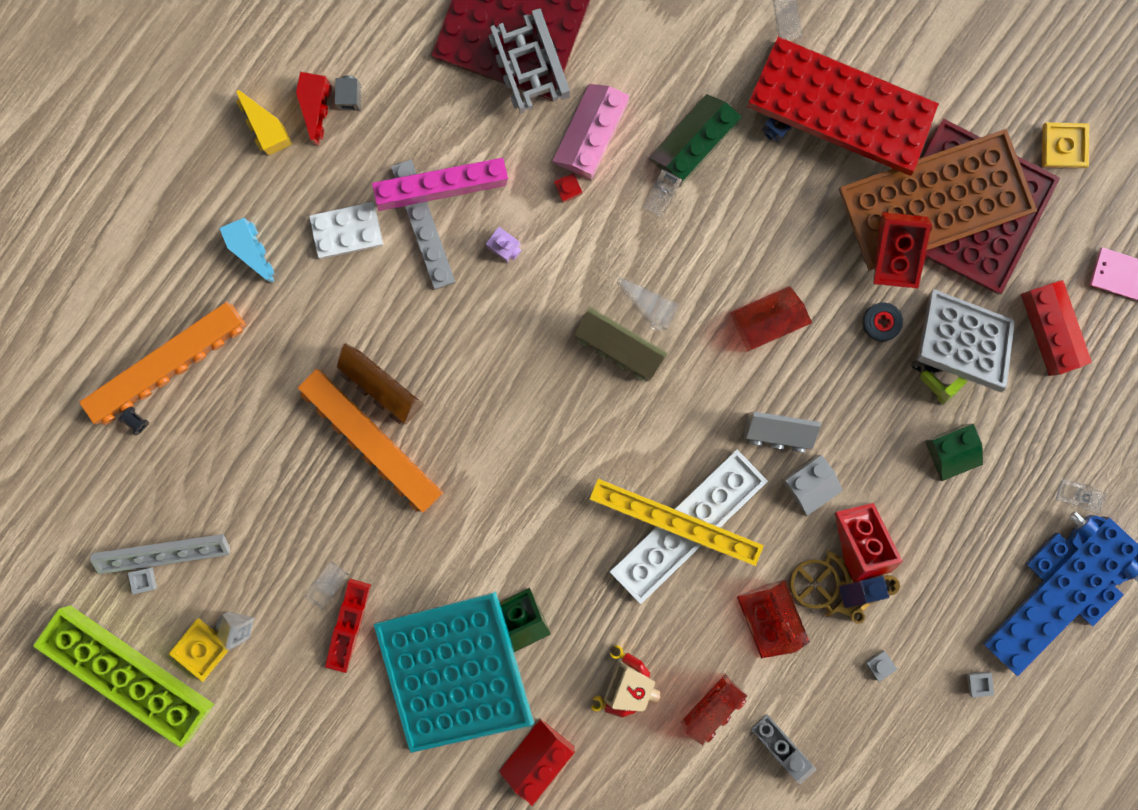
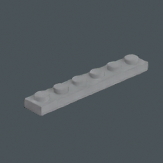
(426, 234)
(160, 554)

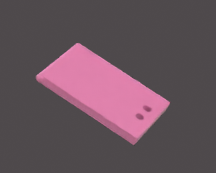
(1117, 274)

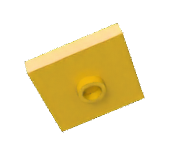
(1065, 145)
(199, 650)

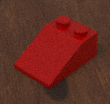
(901, 249)
(866, 543)

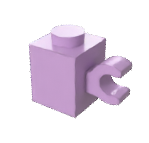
(504, 245)

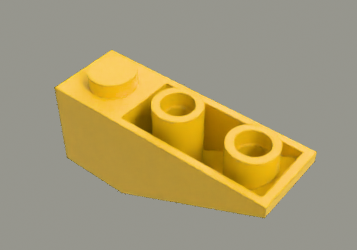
(269, 130)

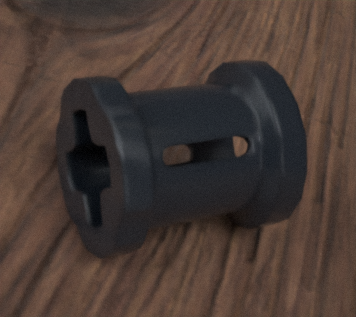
(133, 421)

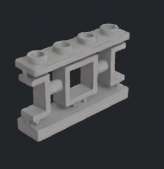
(545, 56)

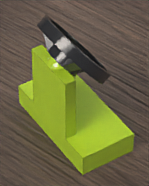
(944, 393)

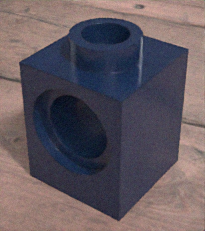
(772, 132)

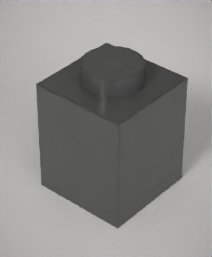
(348, 93)

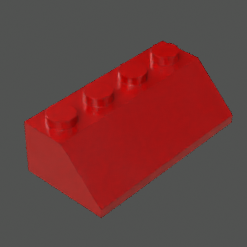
(1056, 328)

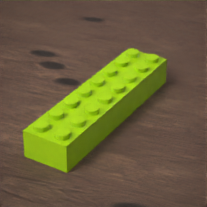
(124, 675)

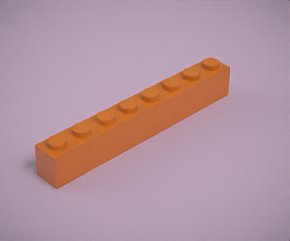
(163, 364)
(370, 440)

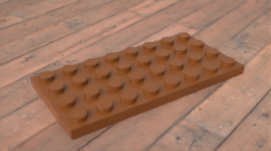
(956, 188)

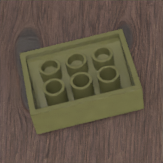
(619, 344)

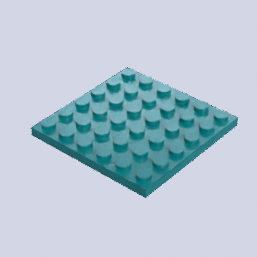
(453, 673)

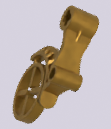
(850, 612)

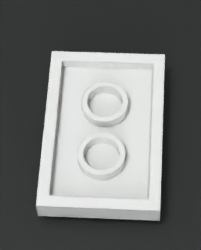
(346, 230)

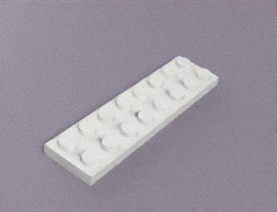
(711, 501)

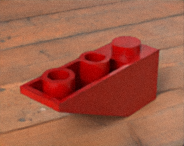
(312, 96)

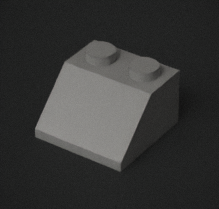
(813, 484)

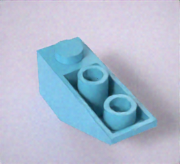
(242, 242)

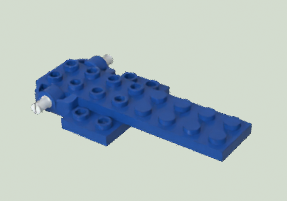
(1077, 580)

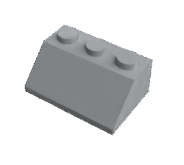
(781, 431)

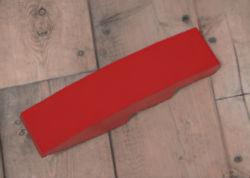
(348, 625)

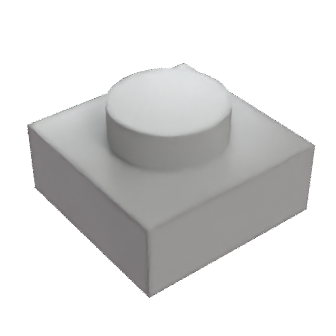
(142, 580)
(880, 665)
(980, 684)

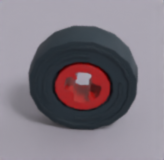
(889, 313)

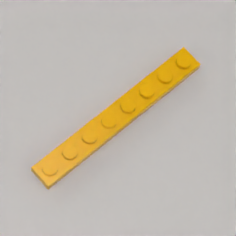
(676, 522)

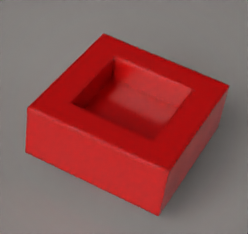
(568, 187)

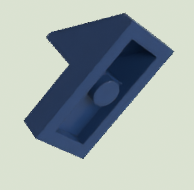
(864, 592)

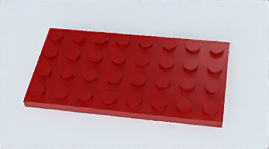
(844, 106)

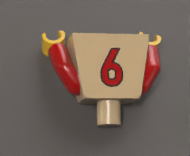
(629, 687)

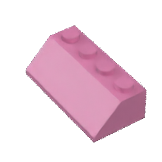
(591, 130)

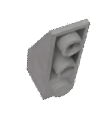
(784, 749)

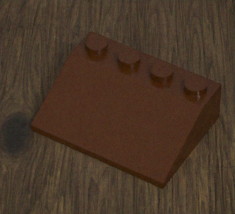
(378, 384)

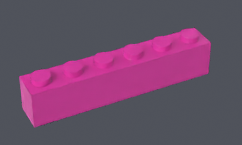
(440, 184)

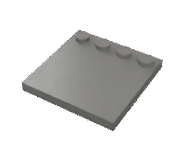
(966, 340)

